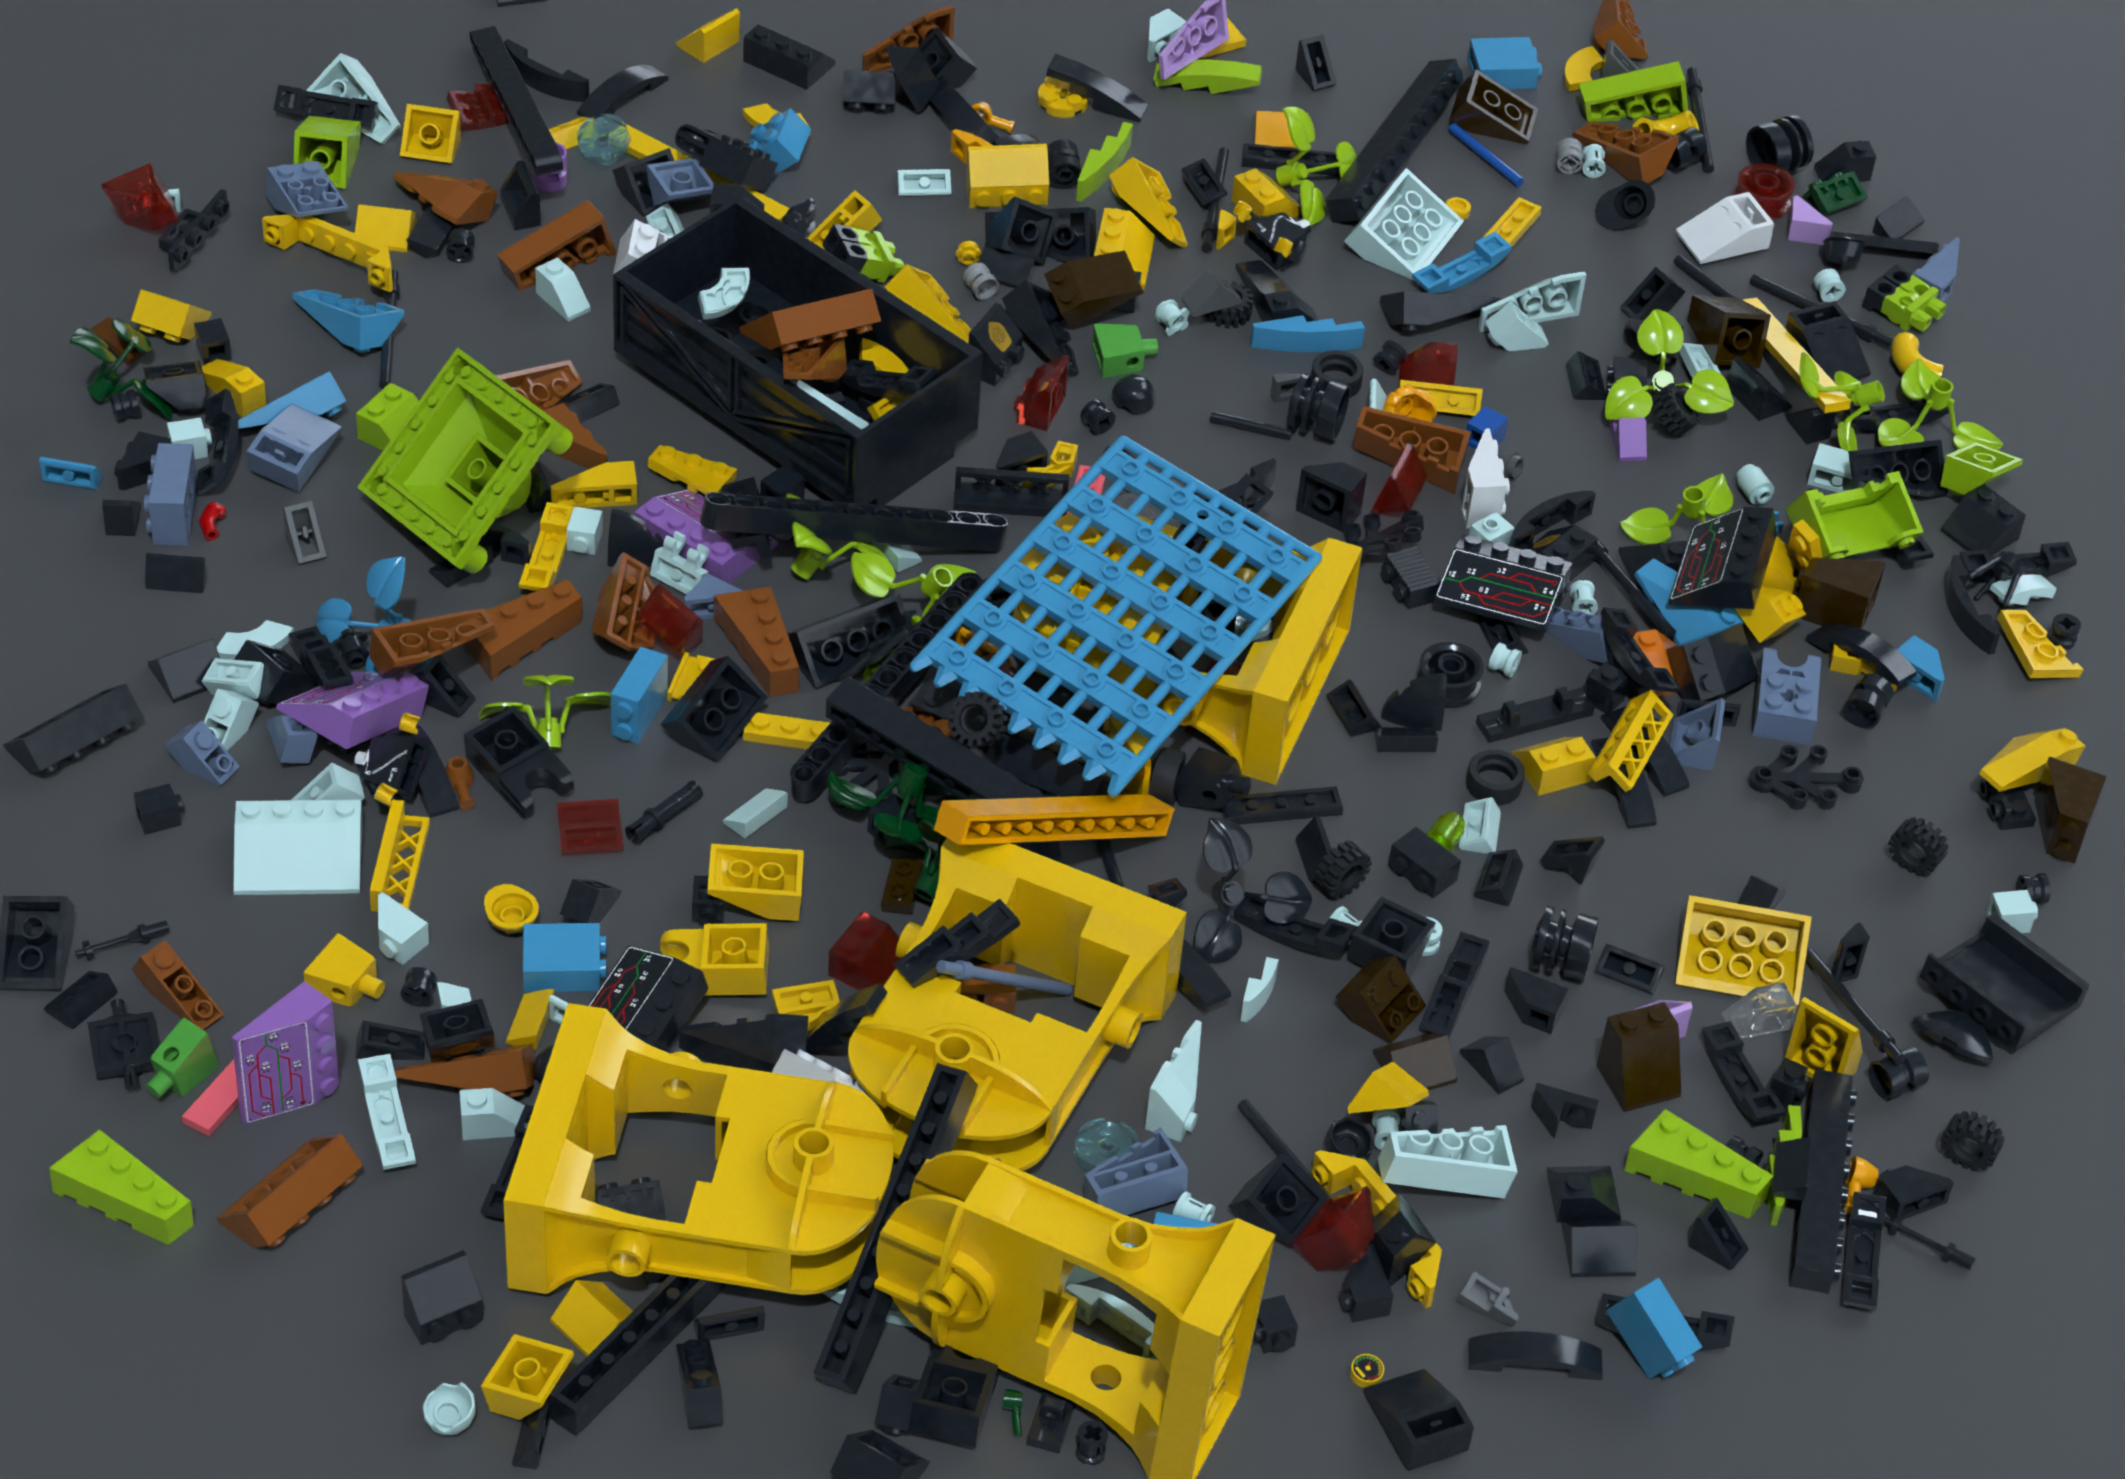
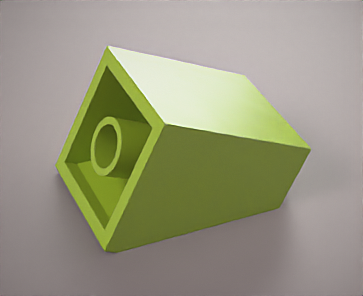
(331, 143)

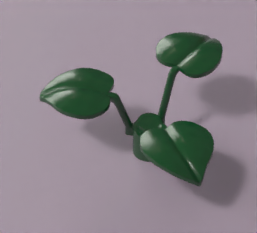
(107, 381)
(908, 785)
(928, 879)

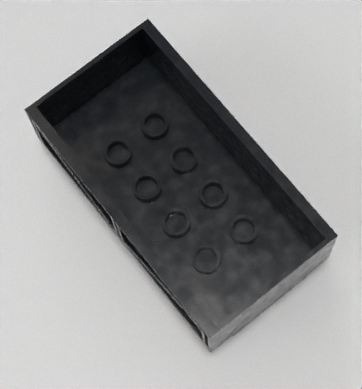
(726, 372)

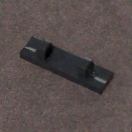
(1534, 714)
(1051, 1421)

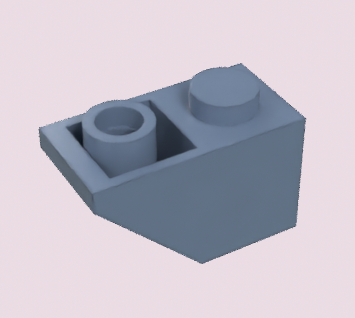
(291, 739)
(202, 753)

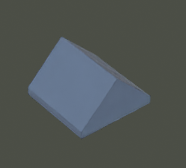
(678, 181)
(1697, 735)

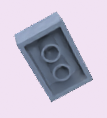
(171, 494)

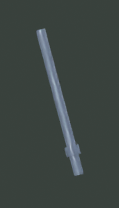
(965, 971)

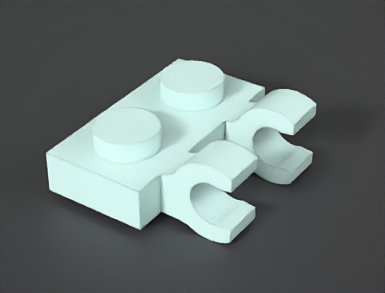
(674, 569)

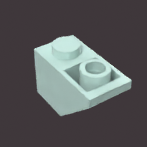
(1161, 30)
(230, 716)

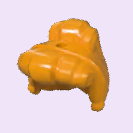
(1411, 403)

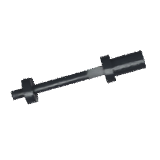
(141, 934)
(1950, 1252)

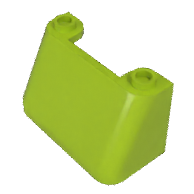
(1859, 518)

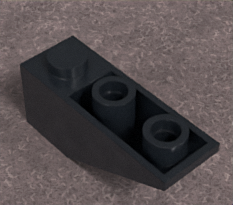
(699, 1383)

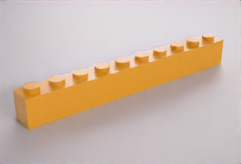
(1053, 819)

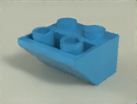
(782, 138)

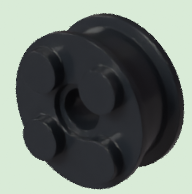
(1462, 668)

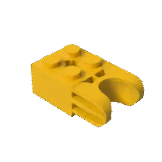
(728, 954)

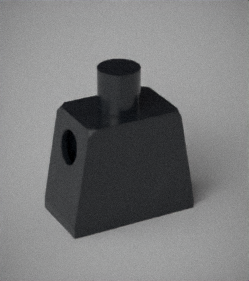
(1210, 780)

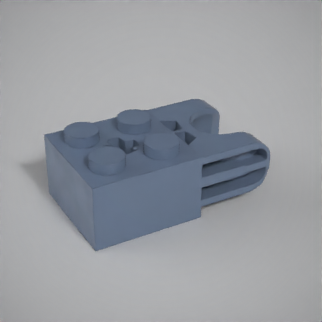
(1786, 699)

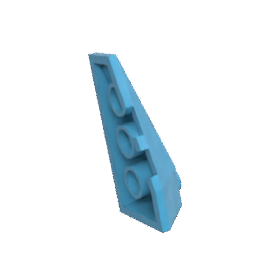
(350, 319)
(316, 396)
(1688, 621)

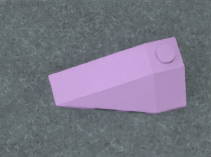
(1196, 37)

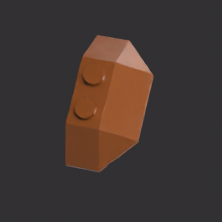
(619, 604)

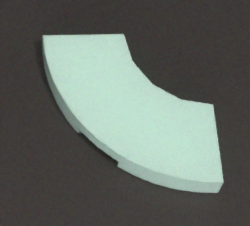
(726, 294)
(268, 633)

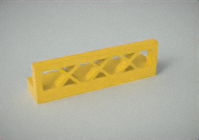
(1628, 733)
(388, 855)

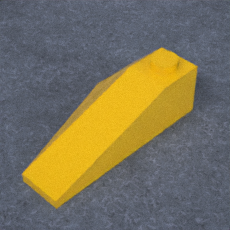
(1149, 195)
(928, 297)
(2026, 757)

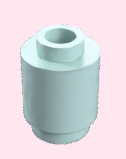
(1755, 484)

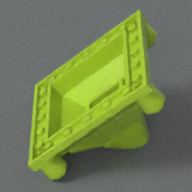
(462, 459)

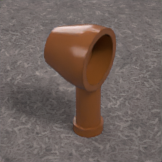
(462, 779)

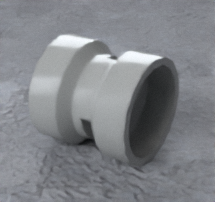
(1569, 155)
(981, 281)

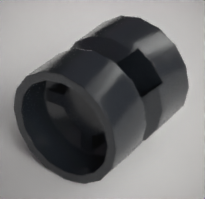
(1689, 148)
(1063, 164)
(1868, 701)
(1894, 1079)

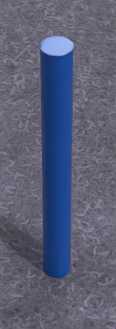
(1485, 154)

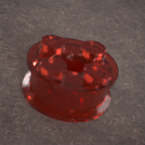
(1769, 186)

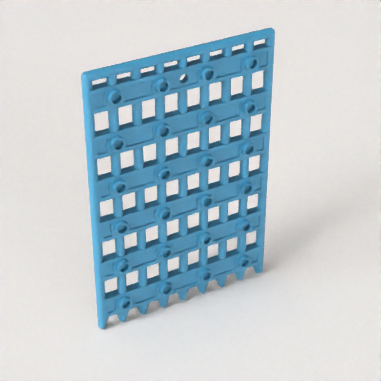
(1131, 591)

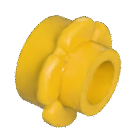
(968, 253)

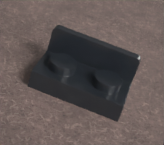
(2008, 807)
(639, 1198)

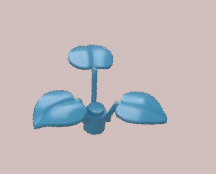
(382, 583)

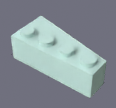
(1450, 1161)

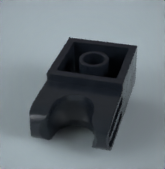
(728, 156)
(516, 759)
(953, 1396)

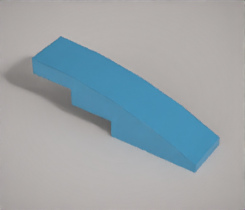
(1298, 335)

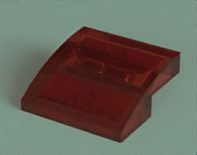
(477, 108)
(589, 826)

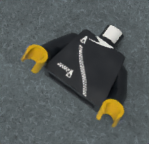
(1275, 236)
(394, 762)

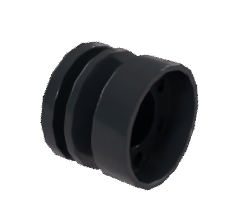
(1781, 143)
(1313, 405)
(1564, 942)

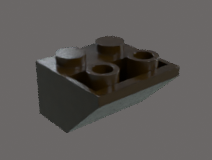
(1381, 998)

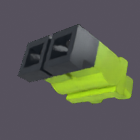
(863, 251)
(1904, 299)

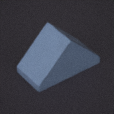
(701, 597)

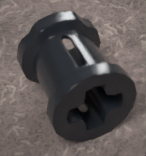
(1091, 1447)

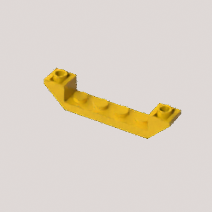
(287, 230)
(1339, 1171)

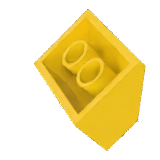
(1007, 172)
(1124, 231)

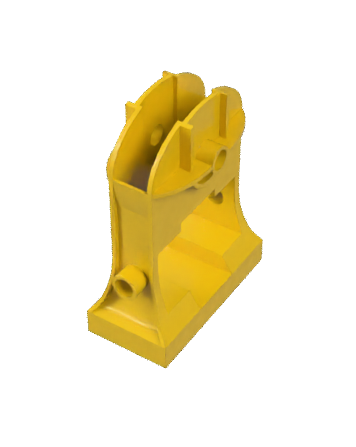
(1272, 696)
(1029, 1075)
(789, 1188)
(986, 1267)

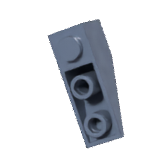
(1941, 270)
(1581, 633)

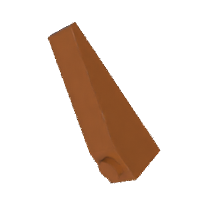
(1617, 23)
(911, 35)
(1630, 151)
(451, 197)
(817, 361)
(545, 383)
(417, 641)
(502, 1069)

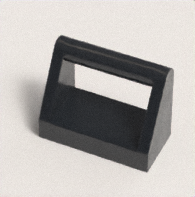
(521, 198)

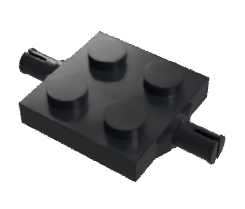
(123, 1044)

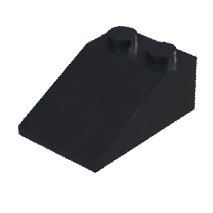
(1713, 663)
(35, 942)

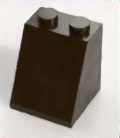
(1729, 328)
(1839, 590)
(2066, 806)
(1641, 1057)

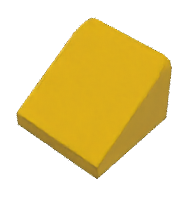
(1226, 229)

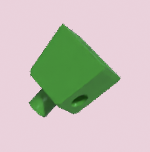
(1120, 349)
(182, 1060)

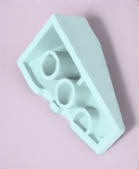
(349, 79)
(1543, 301)
(1174, 1089)

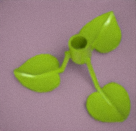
(1294, 173)
(1664, 335)
(1922, 383)
(1860, 395)
(1652, 524)
(814, 547)
(875, 577)
(548, 726)

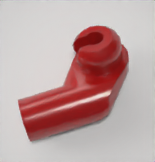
(206, 521)

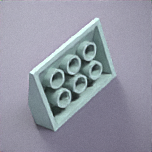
(1404, 227)
(298, 847)

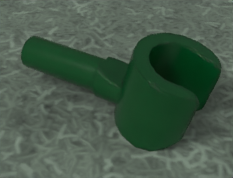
(1013, 1401)

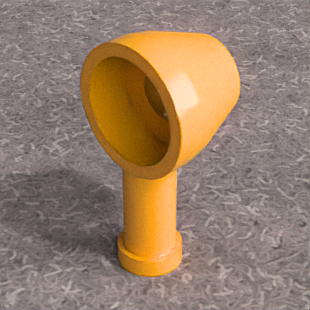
(991, 119)
(1861, 1176)

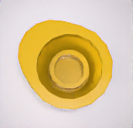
(510, 908)

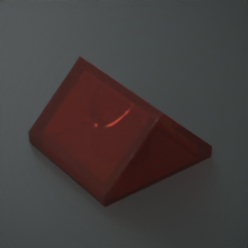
(1402, 484)
(671, 620)

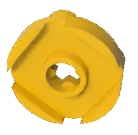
(1049, 97)

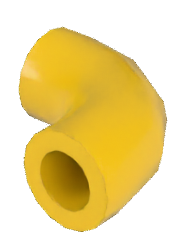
(1670, 125)
(1905, 352)

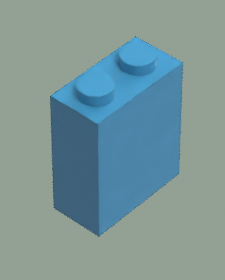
(1506, 61)
(639, 695)
(563, 957)
(1655, 1330)

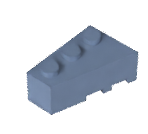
(1139, 1179)

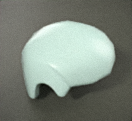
(449, 1409)

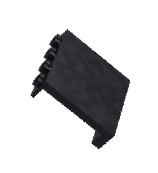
(2006, 982)

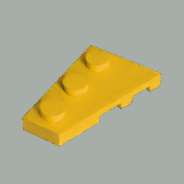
(691, 469)
(1803, 545)
(2034, 649)

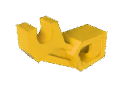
(1061, 462)
(1850, 663)

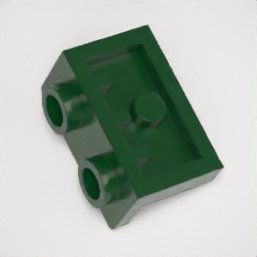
(1836, 193)

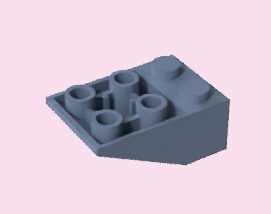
(302, 190)
(291, 446)

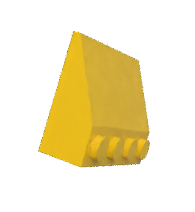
(1740, 947)

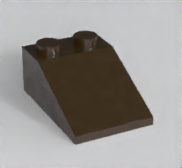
(1492, 110)
(1092, 286)

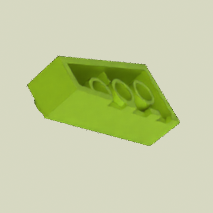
(1636, 94)
(1698, 1165)
(124, 1188)

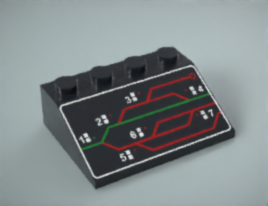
(1726, 560)
(1504, 582)
(651, 995)

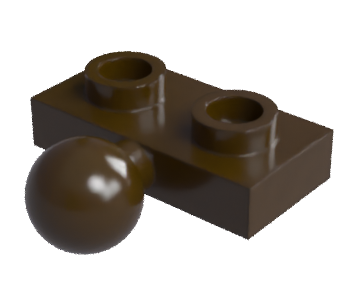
(898, 891)

